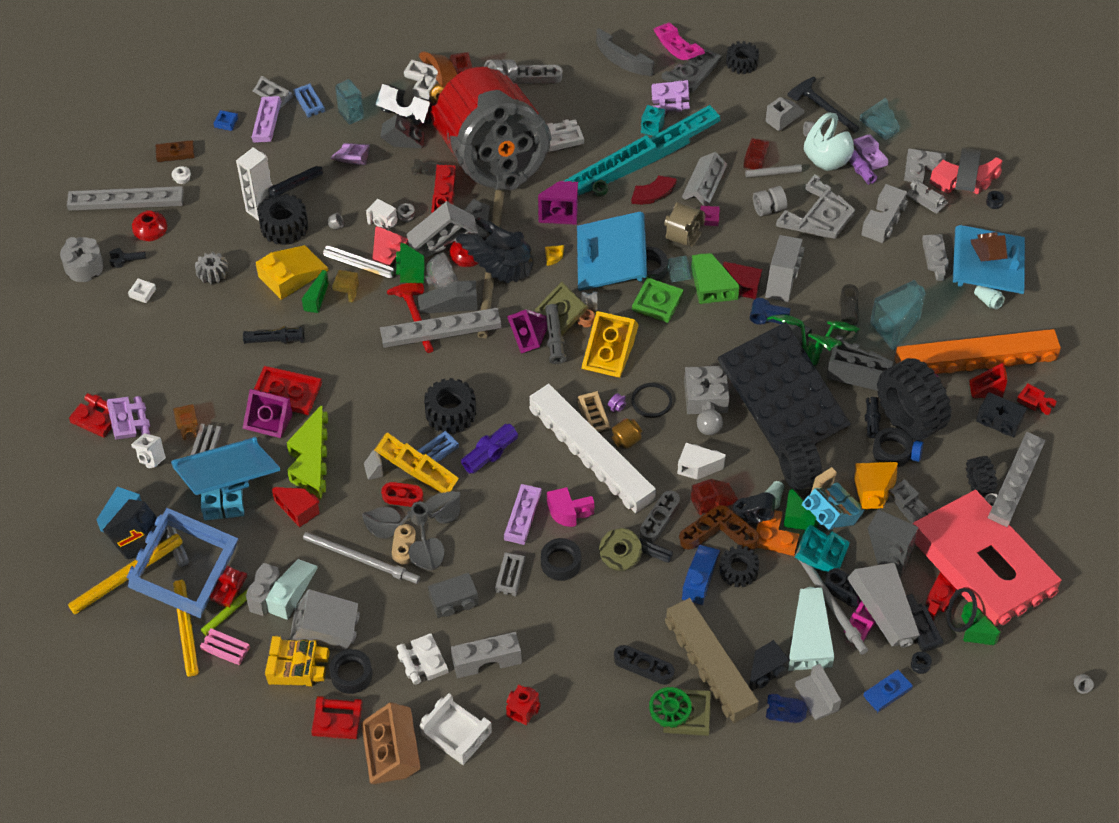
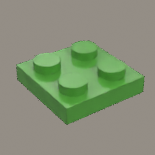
(657, 300)

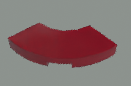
(657, 189)

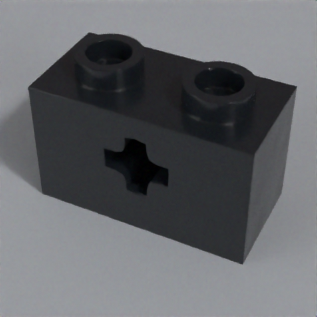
(1001, 414)

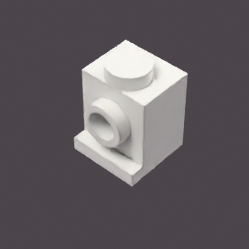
(382, 214)
(149, 450)

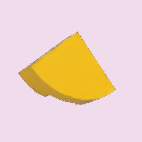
(554, 254)

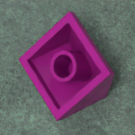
(267, 413)

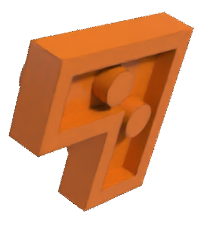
(774, 539)

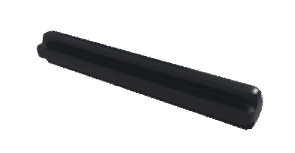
(295, 181)

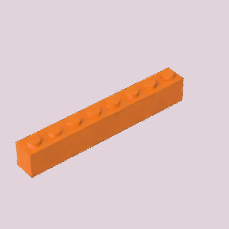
(984, 351)

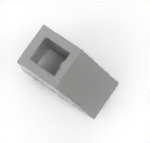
(782, 113)

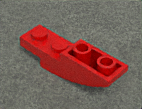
(444, 186)

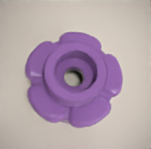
(617, 402)

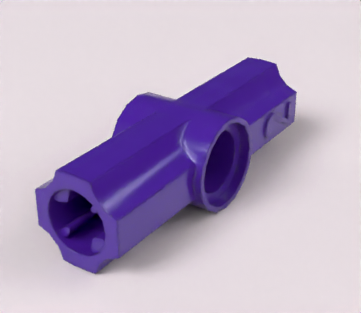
(489, 448)

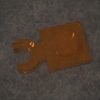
(186, 419)

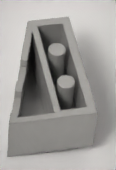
(441, 229)
(784, 267)

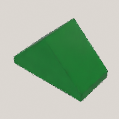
(796, 515)

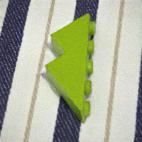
(309, 450)

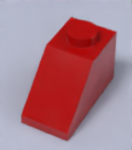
(297, 504)

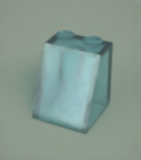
(898, 312)

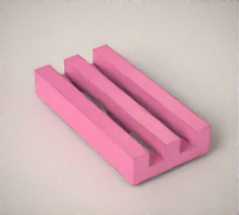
(227, 639)

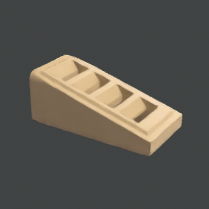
(590, 398)

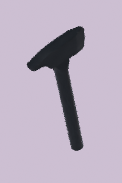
(805, 89)

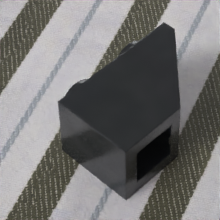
(767, 665)

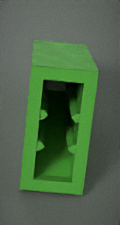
(712, 280)

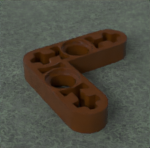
(723, 524)

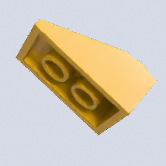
(289, 269)
(609, 344)

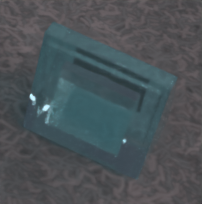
(679, 268)

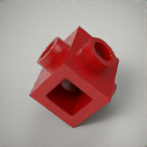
(522, 704)

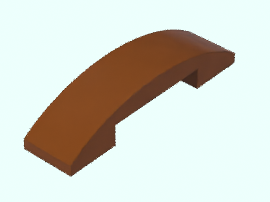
(442, 64)

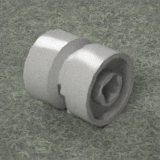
(505, 66)
(772, 200)

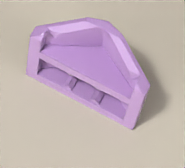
(352, 154)

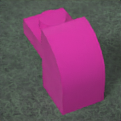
(567, 511)

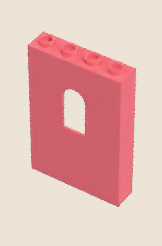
(954, 538)

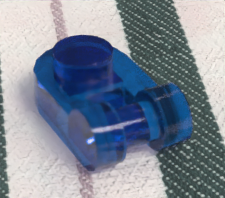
(794, 710)

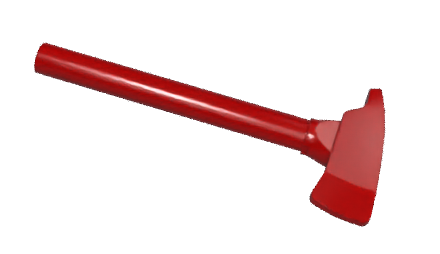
(407, 291)

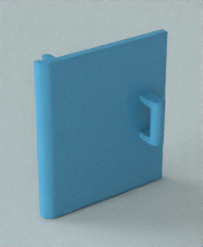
(611, 251)
(996, 274)
(225, 467)

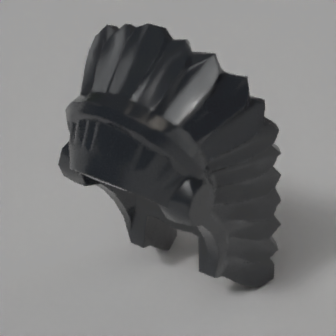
(501, 253)

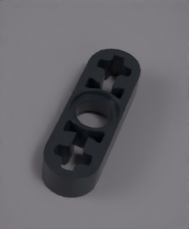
(640, 656)

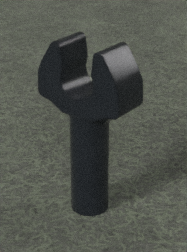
(122, 257)

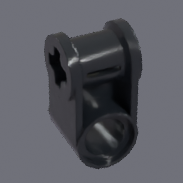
(757, 508)
(843, 589)

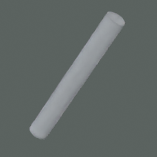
(773, 171)

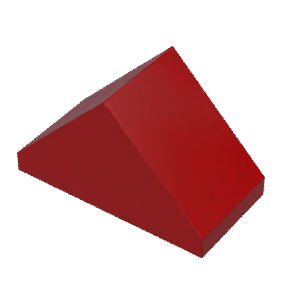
(990, 381)

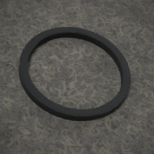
(648, 414)
(974, 610)

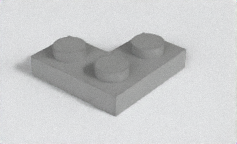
(919, 161)

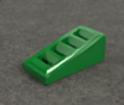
(315, 294)

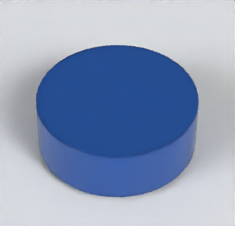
(917, 451)

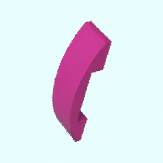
(675, 44)

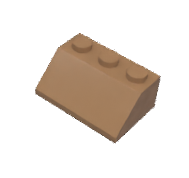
(390, 744)

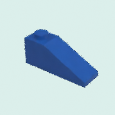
(700, 574)

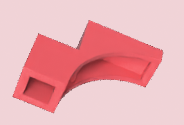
(945, 175)

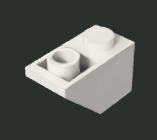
(699, 461)

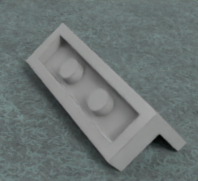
(705, 178)

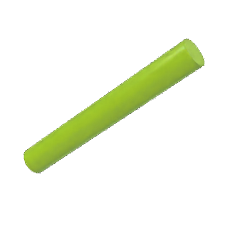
(225, 613)

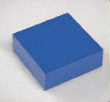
(225, 120)

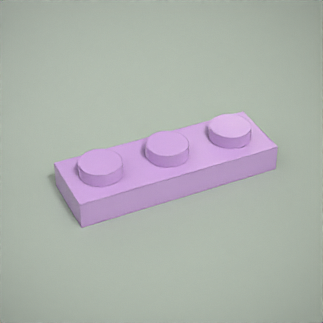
(266, 119)
(522, 514)

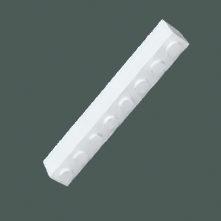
(592, 448)

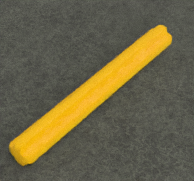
(186, 633)

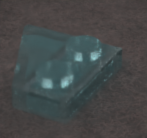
(881, 119)

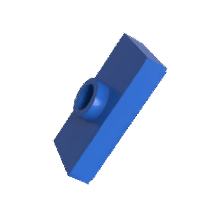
(887, 690)

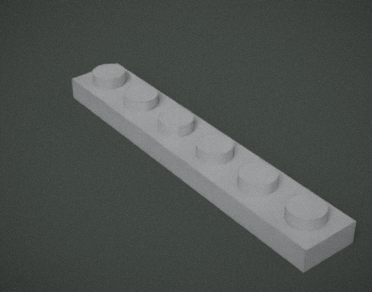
(125, 198)
(440, 327)
(1016, 479)

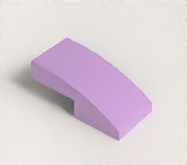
(869, 151)

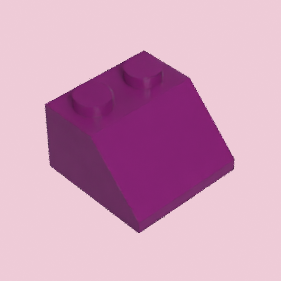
(559, 203)

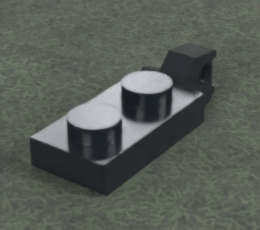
(928, 634)

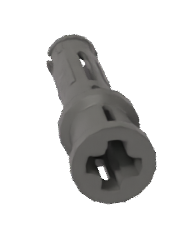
(555, 340)

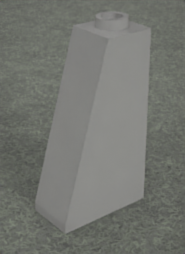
(886, 602)

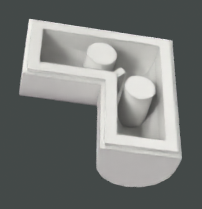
(424, 75)

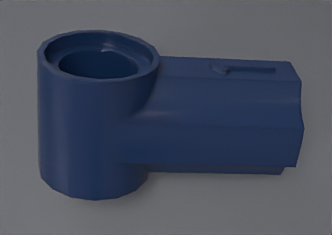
(762, 309)

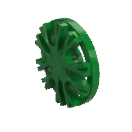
(670, 707)

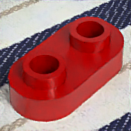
(402, 492)

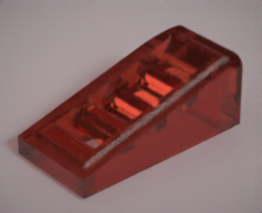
(756, 163)

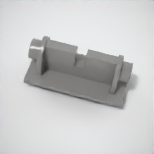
(929, 199)

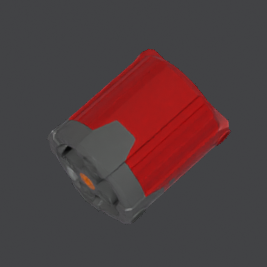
(491, 128)

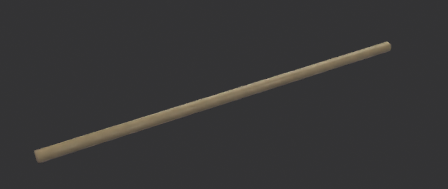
(488, 280)

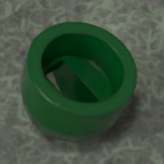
(603, 187)

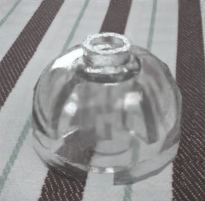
(440, 272)

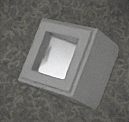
(373, 466)

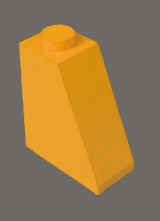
(874, 482)

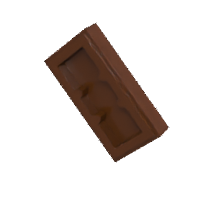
(175, 151)

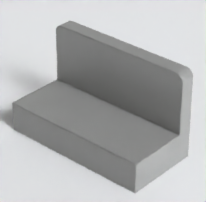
(818, 693)

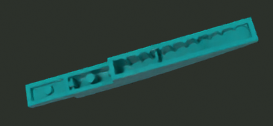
(645, 150)

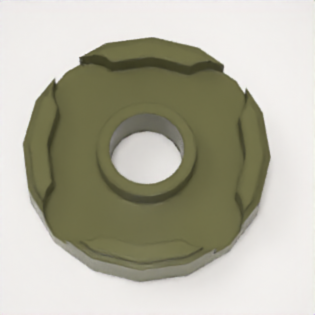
(626, 560)

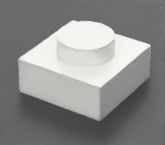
(142, 290)

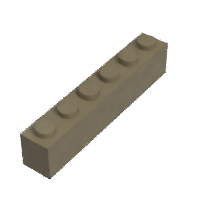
(711, 660)

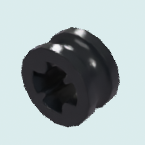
(995, 195)
(921, 668)

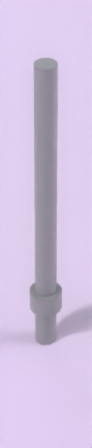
(397, 571)
(851, 632)

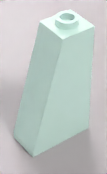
(811, 633)

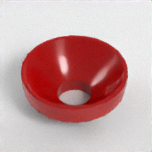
(149, 230)
(460, 256)

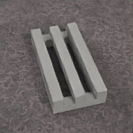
(217, 431)
(507, 589)

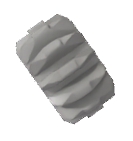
(211, 267)

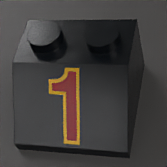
(131, 527)

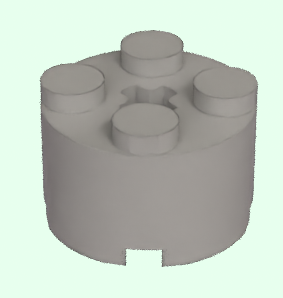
(81, 258)

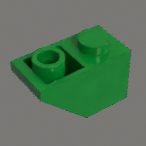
(409, 265)

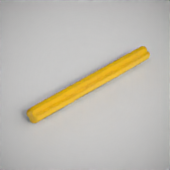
(120, 576)

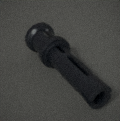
(284, 335)

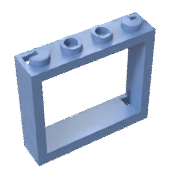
(196, 529)

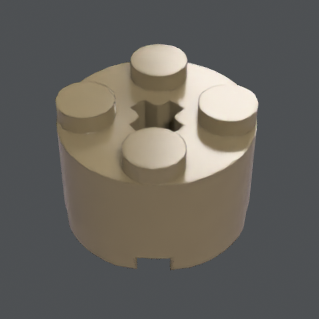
(684, 224)

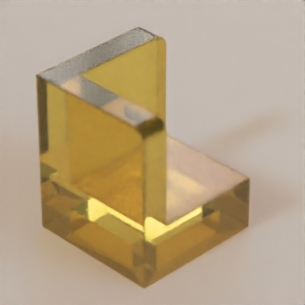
(347, 283)

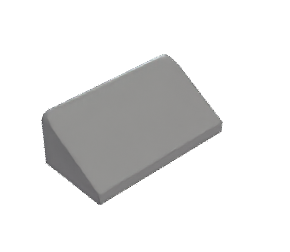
(267, 88)

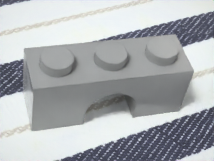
(880, 224)
(500, 649)

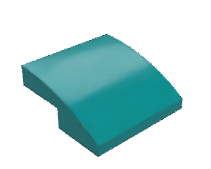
(821, 549)

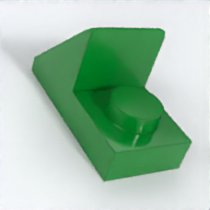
(981, 630)

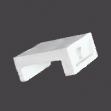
(454, 729)

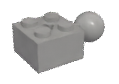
(707, 395)

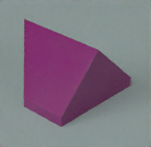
(528, 329)

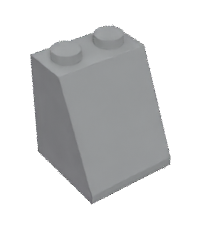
(325, 620)

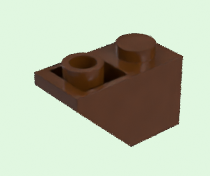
(990, 246)

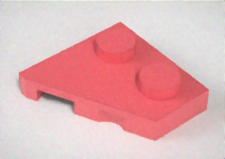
(386, 245)

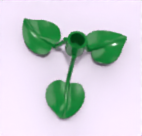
(814, 349)

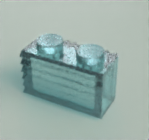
(349, 101)

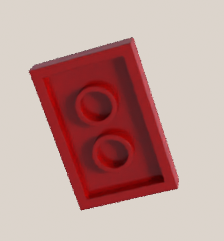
(298, 387)

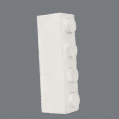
(254, 180)

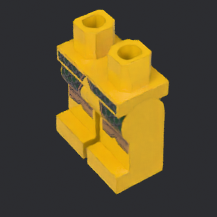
(295, 662)

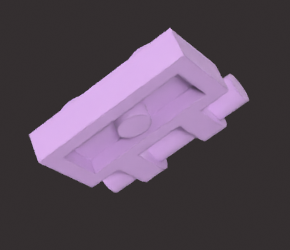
(671, 92)
(122, 419)

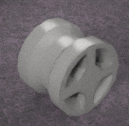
(590, 300)

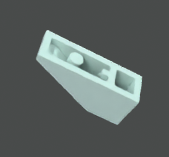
(289, 589)

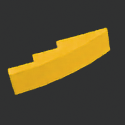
(416, 464)

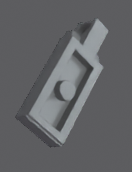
(935, 255)

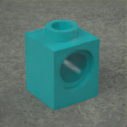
(652, 120)

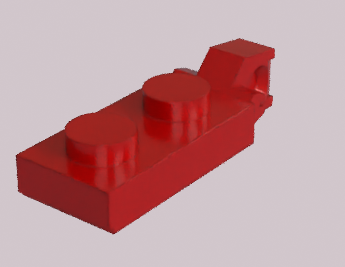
(940, 595)

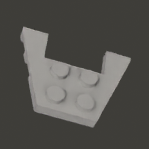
(826, 216)

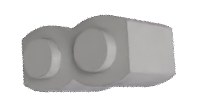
(260, 588)

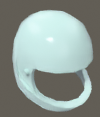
(828, 151)

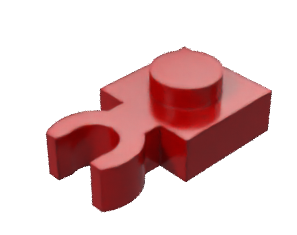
(1034, 397)

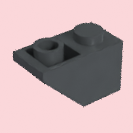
(402, 133)

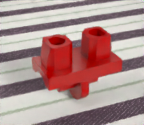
(228, 587)

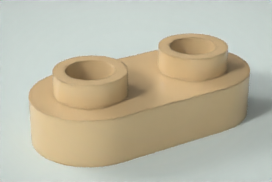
(403, 542)

